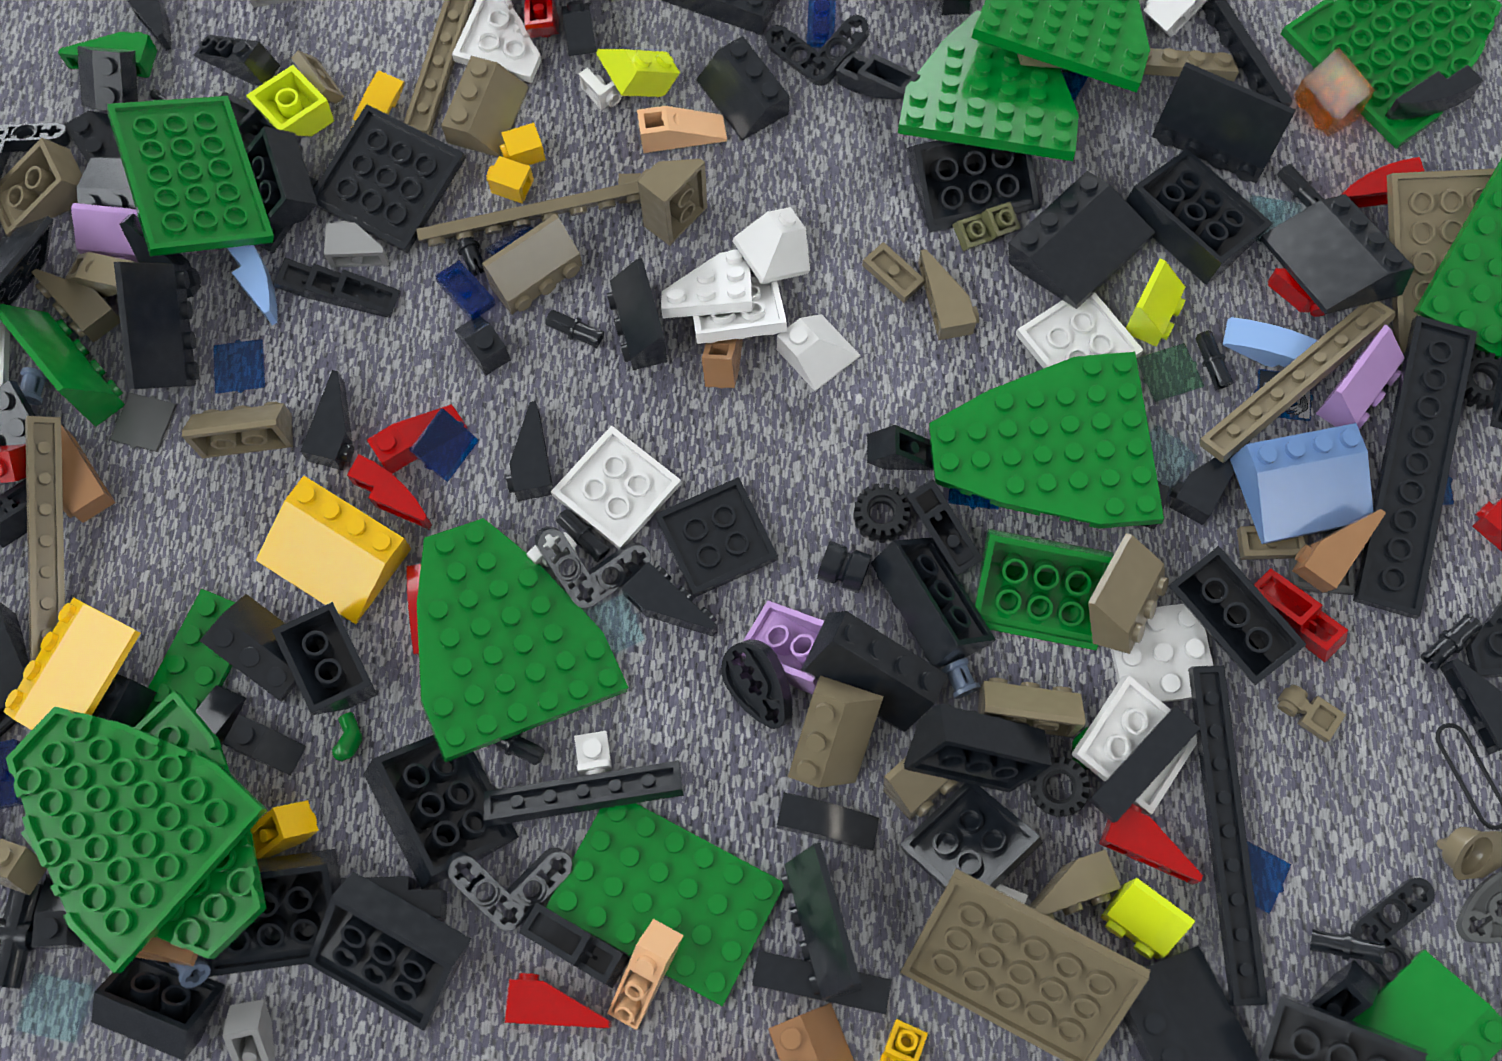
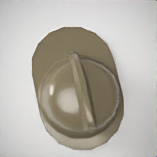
(1472, 852)

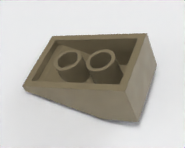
(38, 186)

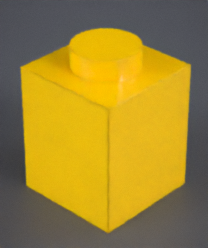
(523, 145)
(510, 179)

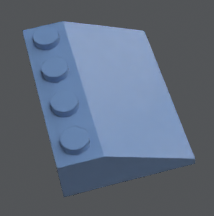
(1305, 482)

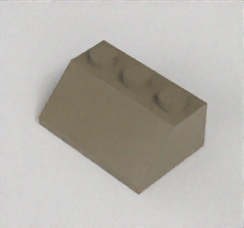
(483, 106)
(672, 196)
(532, 265)
(239, 430)
(1126, 596)
(1053, 710)
(834, 734)
(913, 790)

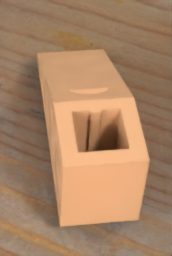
(676, 128)
(644, 973)

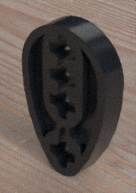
(768, 669)

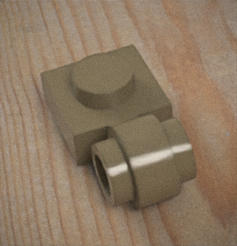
(1318, 716)

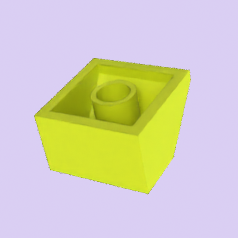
(639, 71)
(292, 103)
(1157, 305)
(1146, 919)

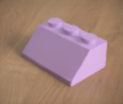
(99, 230)
(1364, 381)

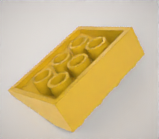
(331, 549)
(73, 664)

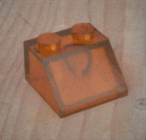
(1334, 93)

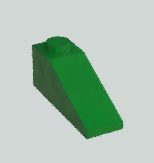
(139, 42)

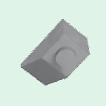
(351, 246)
(249, 1032)

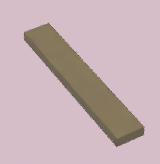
(437, 65)

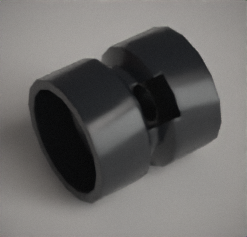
(843, 566)

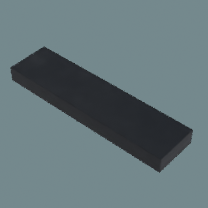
(1144, 764)
(792, 977)

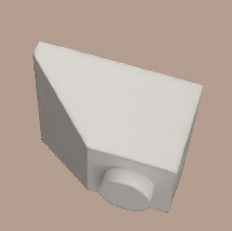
(775, 246)
(815, 350)

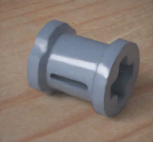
(32, 385)
(961, 678)
(200, 971)

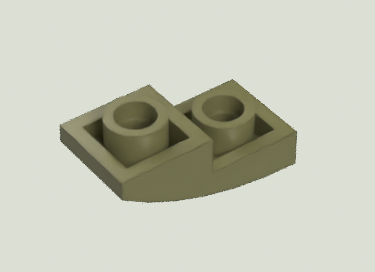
(986, 226)

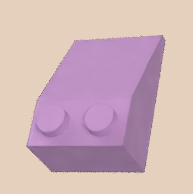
(790, 637)

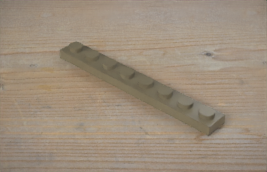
(1171, 62)
(522, 215)
(1296, 380)
(44, 527)

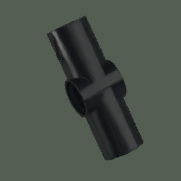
(16, 935)

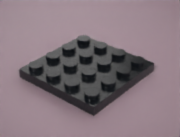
(387, 178)

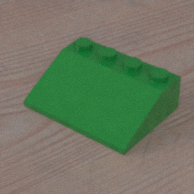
(64, 362)
(1039, 587)
(1436, 1013)

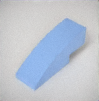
(255, 280)
(1265, 342)

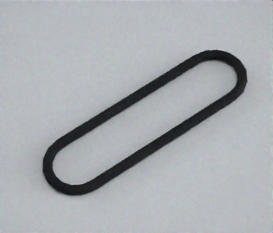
(1477, 758)

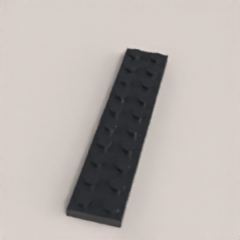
(1416, 467)

